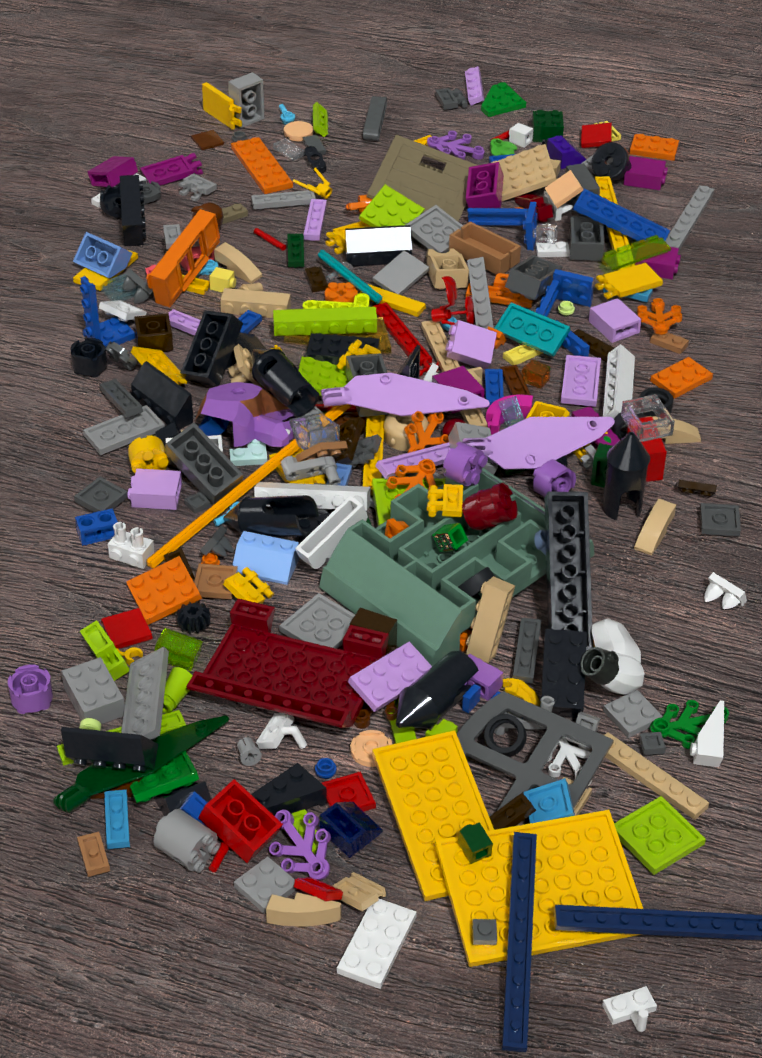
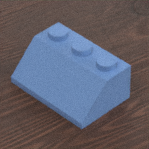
(101, 256)

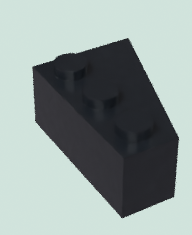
(292, 791)

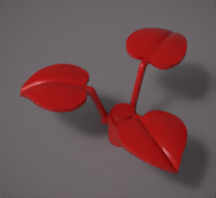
(443, 314)

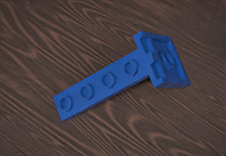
(508, 216)
(567, 287)
(109, 330)

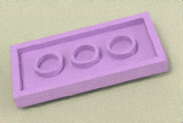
(581, 380)
(388, 676)

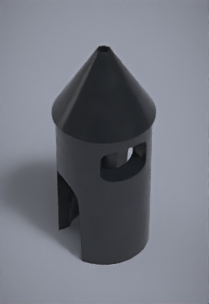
(283, 380)
(625, 473)
(282, 521)
(435, 691)

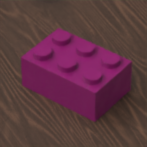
(485, 186)

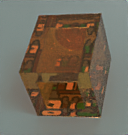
(536, 374)

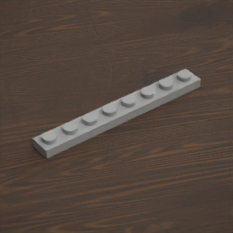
(689, 216)

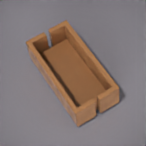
(478, 242)

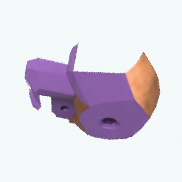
(253, 413)

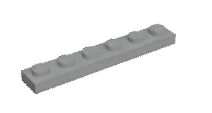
(480, 292)

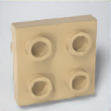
(243, 368)

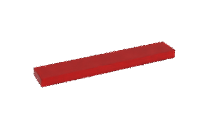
(400, 332)

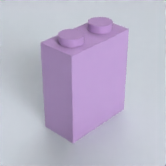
(614, 320)
(471, 344)
(155, 489)

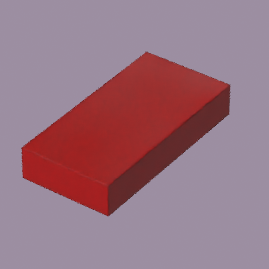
(318, 889)

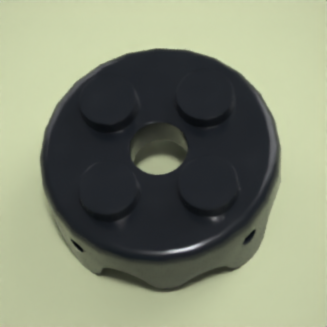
(619, 165)
(109, 200)

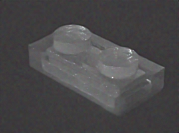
(288, 149)

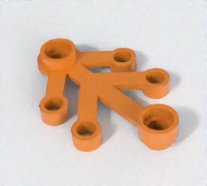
(658, 306)
(424, 436)
(425, 468)

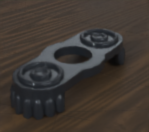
(319, 163)

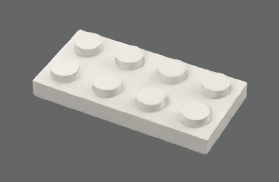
(376, 943)

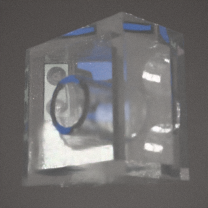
(314, 429)

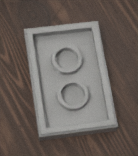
(400, 273)

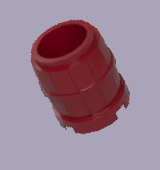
(490, 507)

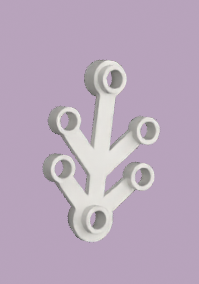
(569, 752)

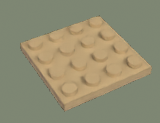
(526, 172)

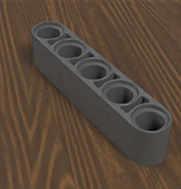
(375, 118)

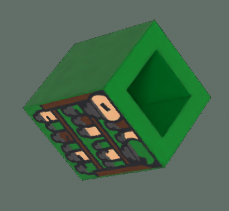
(450, 537)

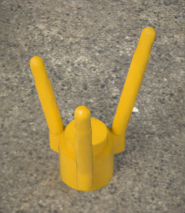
(322, 189)

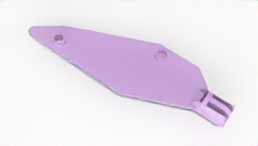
(401, 395)
(540, 440)

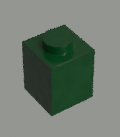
(475, 842)

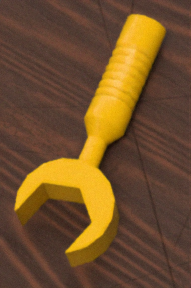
(131, 652)

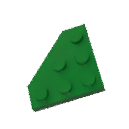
(501, 100)
(172, 775)

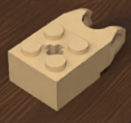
(447, 264)

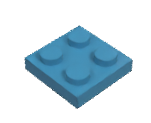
(550, 801)

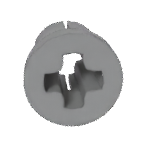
(245, 757)

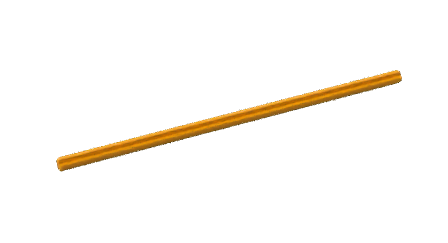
(221, 505)

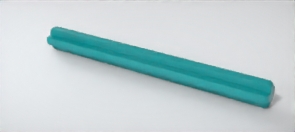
(351, 277)

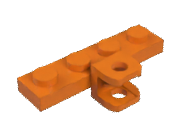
(502, 295)

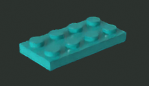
(532, 329)

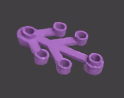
(454, 146)
(303, 846)

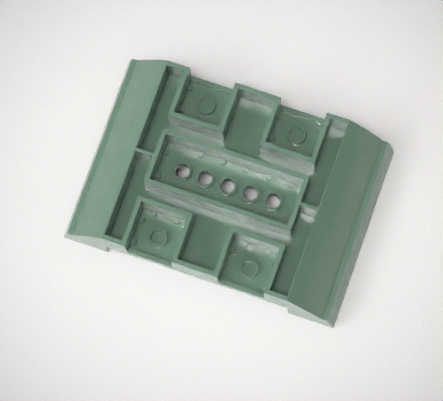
(413, 584)

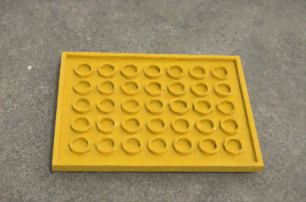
(575, 865)

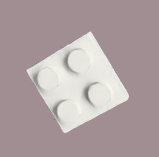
(121, 309)

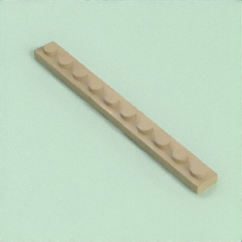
(437, 342)

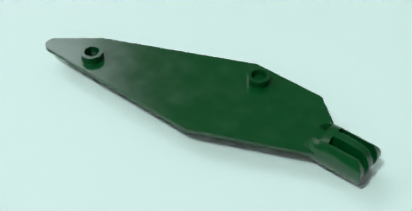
(171, 744)

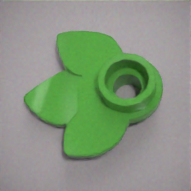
(501, 147)

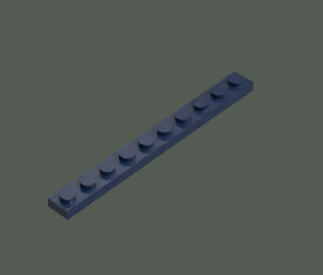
(657, 922)
(519, 943)

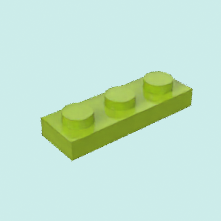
(320, 119)

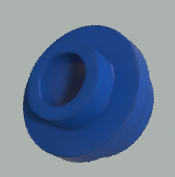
(325, 768)

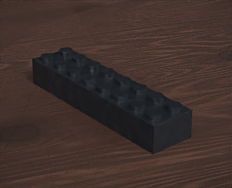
(568, 562)

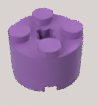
(464, 464)
(553, 478)
(30, 689)

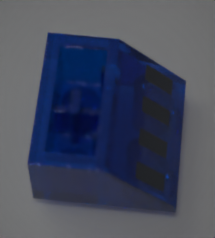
(349, 827)

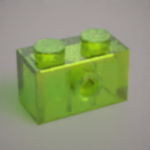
(185, 647)

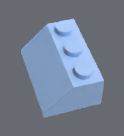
(268, 556)

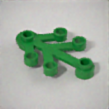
(684, 723)

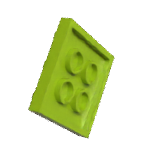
(390, 209)
(322, 374)
(658, 835)

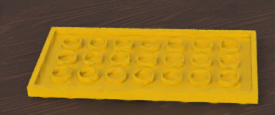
(430, 799)

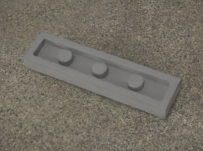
(282, 199)

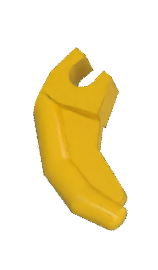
(521, 690)

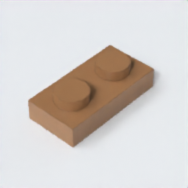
(670, 342)
(93, 854)

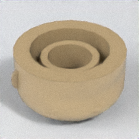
(394, 431)

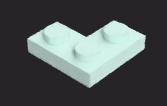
(253, 455)

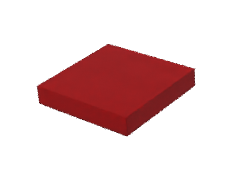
(596, 135)
(127, 628)
(350, 789)

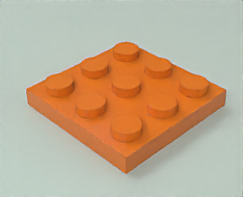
(163, 590)

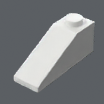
(710, 741)

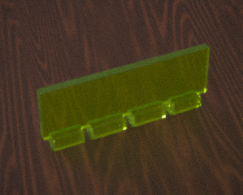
(640, 251)

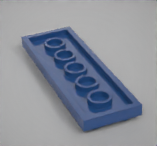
(617, 217)

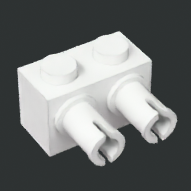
(130, 547)

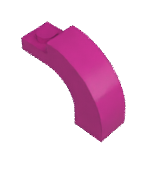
(494, 414)

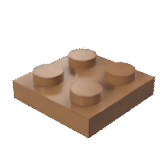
(322, 450)
(210, 580)

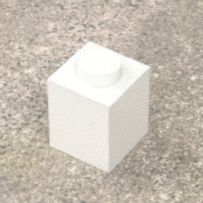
(521, 135)

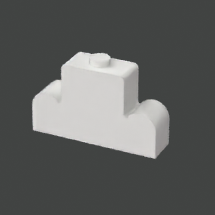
(321, 542)

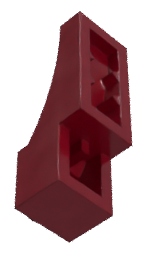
(542, 209)

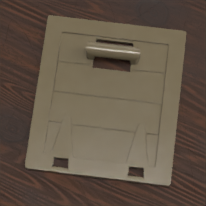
(422, 183)

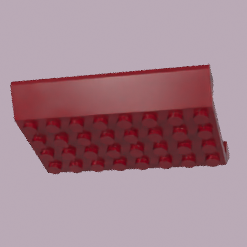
(286, 671)

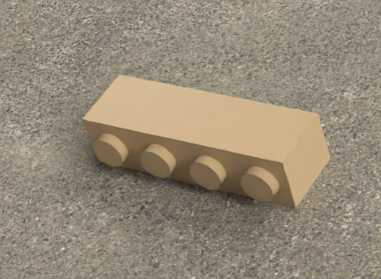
(263, 303)
(490, 619)

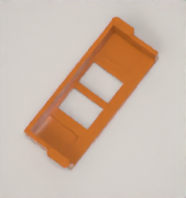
(166, 276)

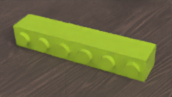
(325, 321)

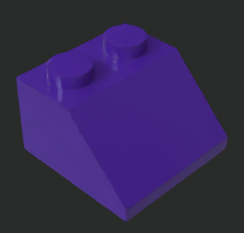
(564, 151)

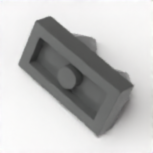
(132, 281)
(218, 543)

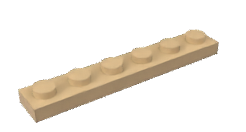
(656, 779)

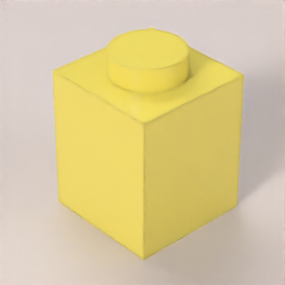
(222, 279)

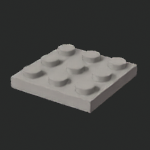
(434, 229)
(319, 622)

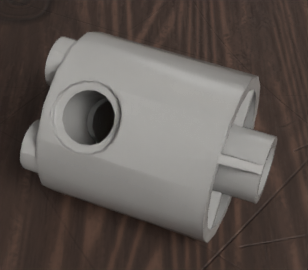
(185, 840)

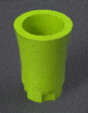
(175, 688)

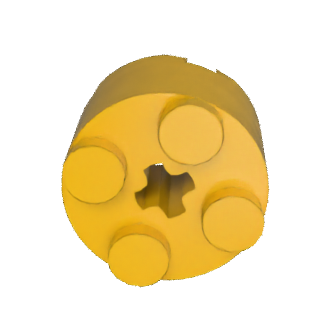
(147, 454)

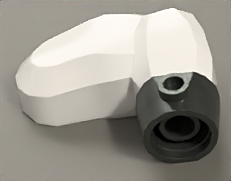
(614, 659)

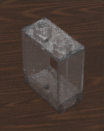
(644, 431)

